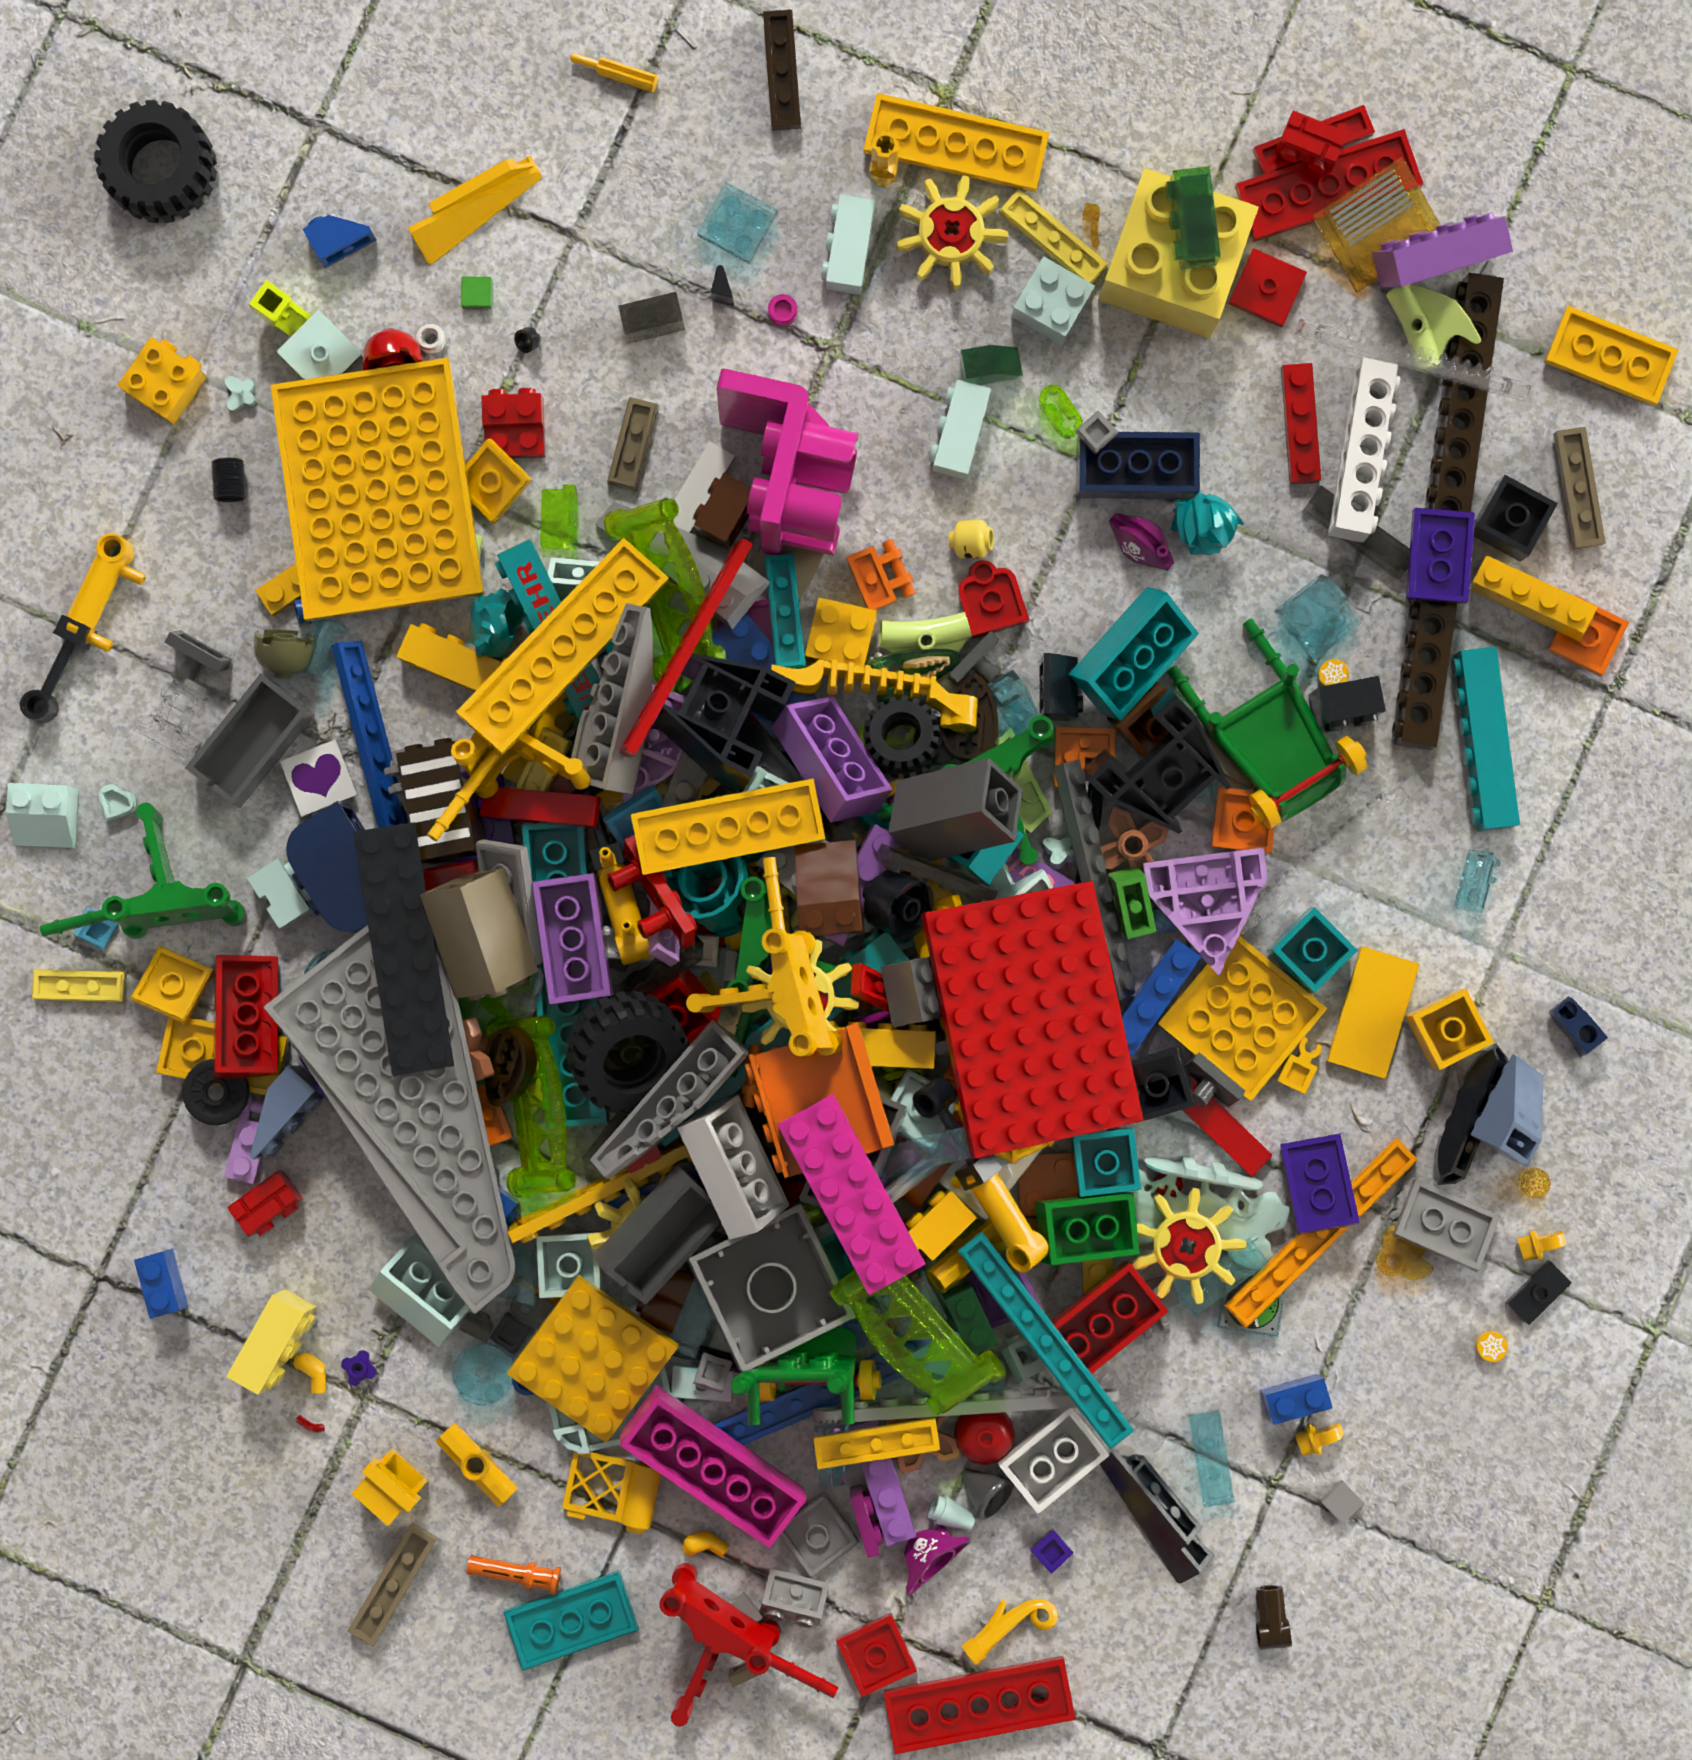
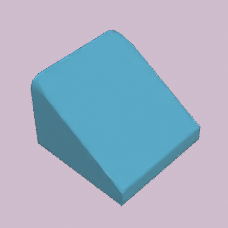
(98, 934)

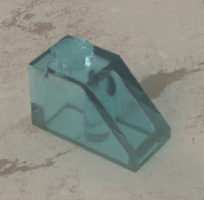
(1013, 701)

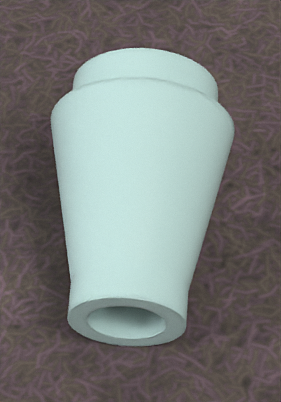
(950, 1514)

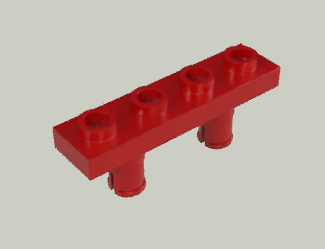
(668, 902)

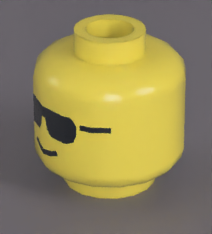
(971, 539)

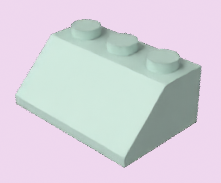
(420, 1292)

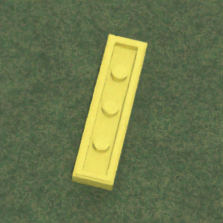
(1052, 237)

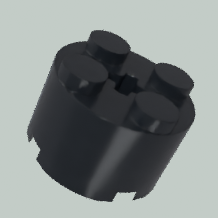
(896, 903)

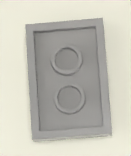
(1446, 1225)

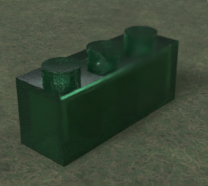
(1193, 218)

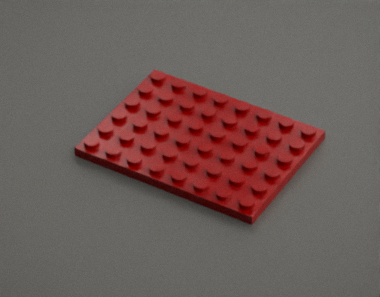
(1031, 1018)

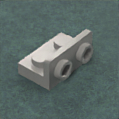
(794, 1598)

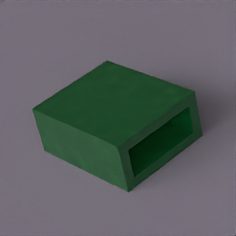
(970, 1318)

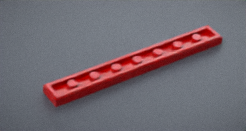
(685, 648)

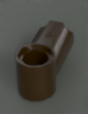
(1273, 1627)

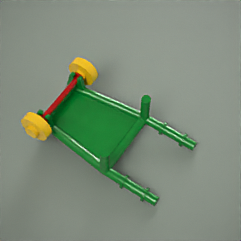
(1277, 742)
(822, 1360)

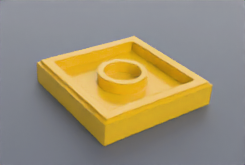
(494, 481)
(172, 985)

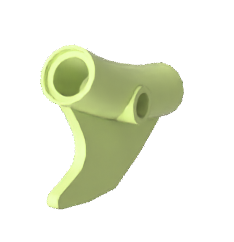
(1440, 317)
(943, 633)

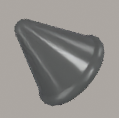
(987, 1492)

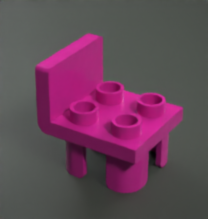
(796, 450)

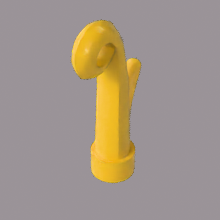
(1001, 1625)

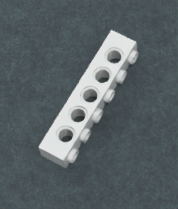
(1344, 520)

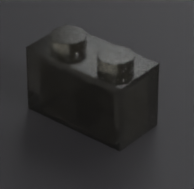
(651, 317)

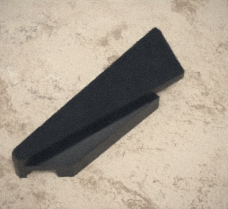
(1159, 1514)

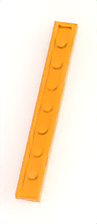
(1307, 1248)

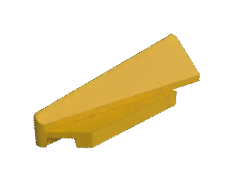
(472, 205)

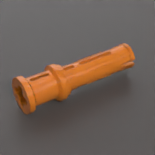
(528, 1575)

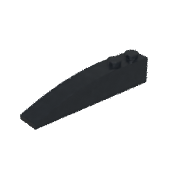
(1162, 1082)

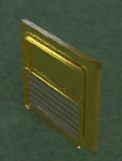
(1372, 213)

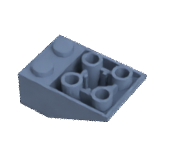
(283, 1109)
(1513, 1113)

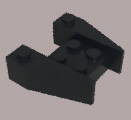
(715, 712)
(1168, 774)

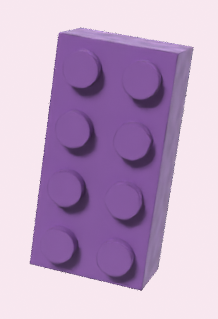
(1442, 250)
(832, 753)
(572, 939)

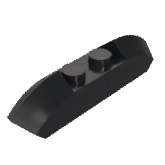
(1456, 1146)

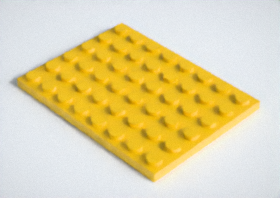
(377, 489)

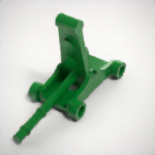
(1010, 758)
(165, 903)
(756, 923)

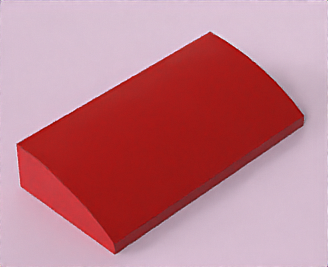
(243, 1029)

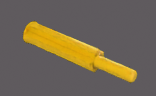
(619, 72)

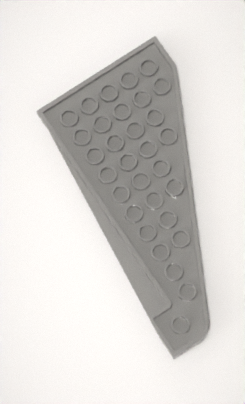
(414, 1128)

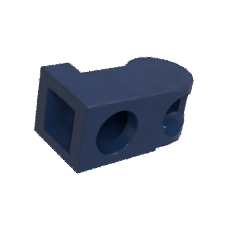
(1577, 1026)

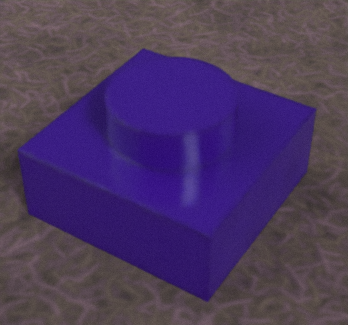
(1051, 1550)

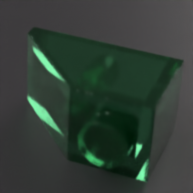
(990, 364)

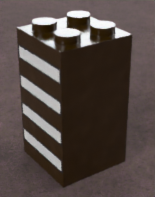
(429, 785)

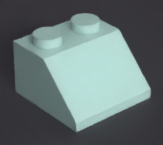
(42, 815)

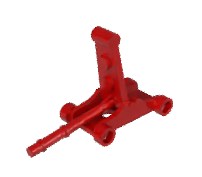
(728, 1631)

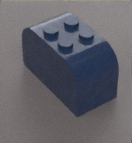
(327, 866)

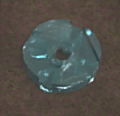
(468, 1382)

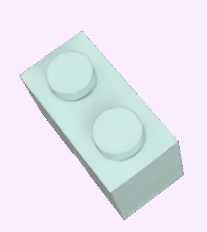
(287, 900)

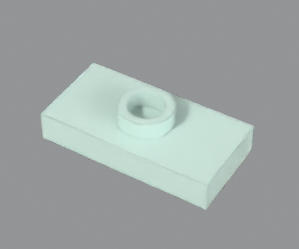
(683, 1386)

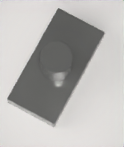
(196, 654)
(977, 661)
(1212, 1082)

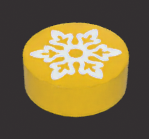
(1332, 672)
(1491, 1346)

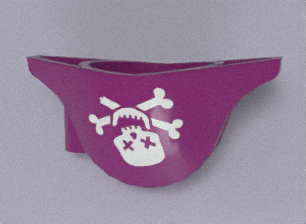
(1141, 541)
(929, 1554)

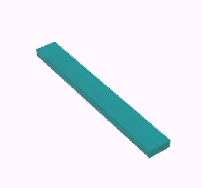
(1045, 1340)

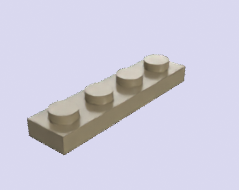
(1579, 488)
(392, 1584)

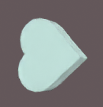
(117, 802)

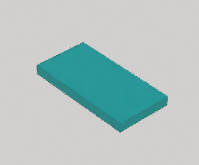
(571, 1620)

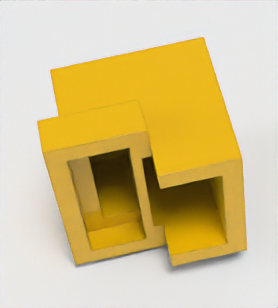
(389, 1486)

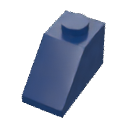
(337, 238)

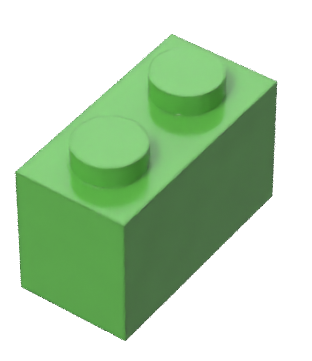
(1132, 902)

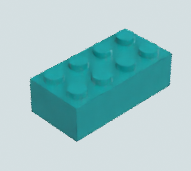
(1134, 653)

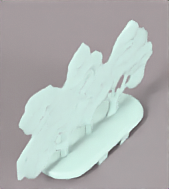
(1254, 1221)

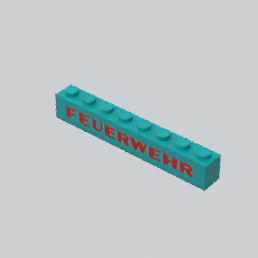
(539, 598)

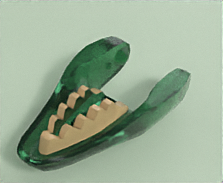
(922, 661)

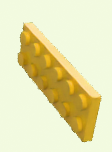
(960, 142)
(728, 826)

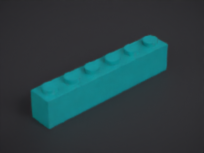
(1486, 739)

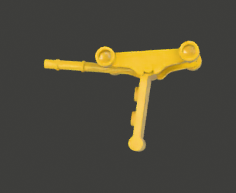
(485, 764)
(791, 985)

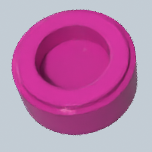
(782, 310)

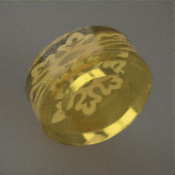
(1534, 1182)

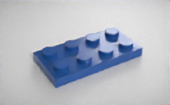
(751, 646)

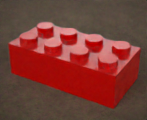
(1109, 1316)

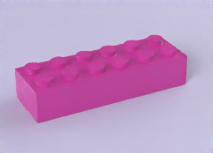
(851, 1194)
(712, 1466)

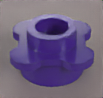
(362, 1359)

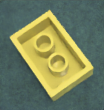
(272, 1342)

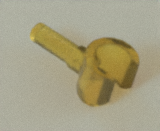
(1092, 213)

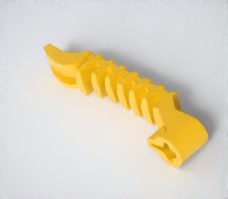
(956, 710)

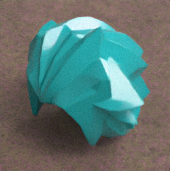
(1205, 523)
(493, 623)

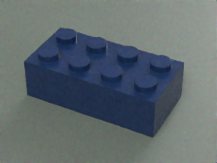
(1140, 466)

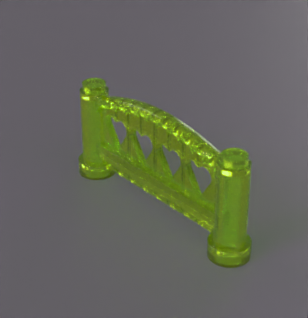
(639, 528)
(536, 1172)
(965, 1372)

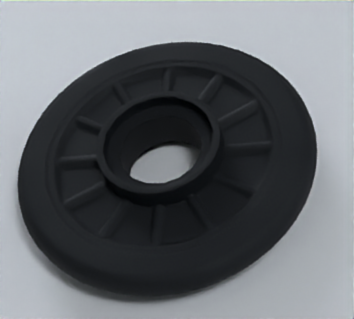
(202, 1106)

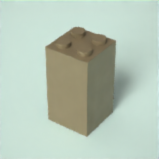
(480, 934)

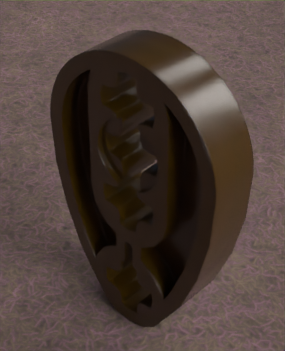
(986, 726)
(513, 1064)

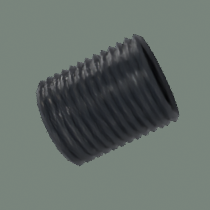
(228, 479)

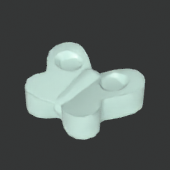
(240, 393)
(1060, 852)

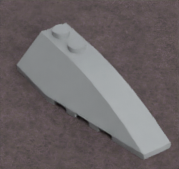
(709, 560)
(617, 704)
(673, 1098)

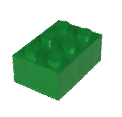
(1088, 1227)

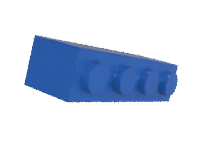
(1157, 992)

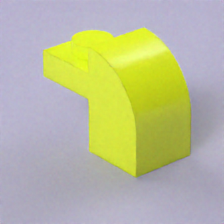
(278, 309)

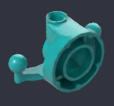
(719, 910)

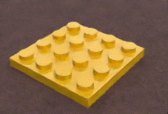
(1243, 1017)
(592, 1358)

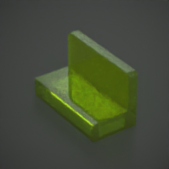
(559, 518)

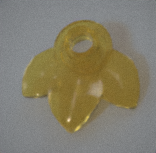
(1407, 1257)

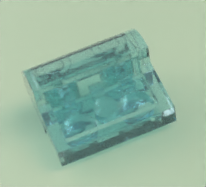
(1318, 616)

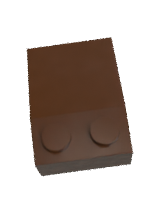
(828, 888)

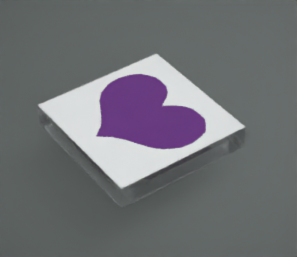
(319, 778)

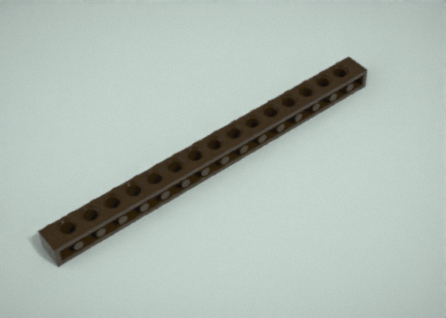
(1487, 293)

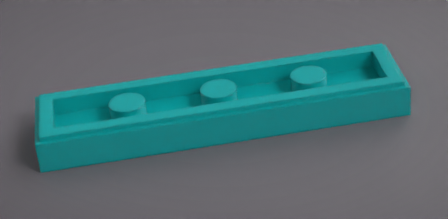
(785, 611)

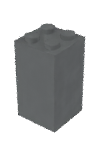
(956, 810)

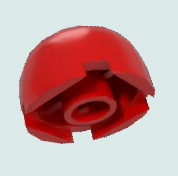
(390, 348)
(984, 1437)

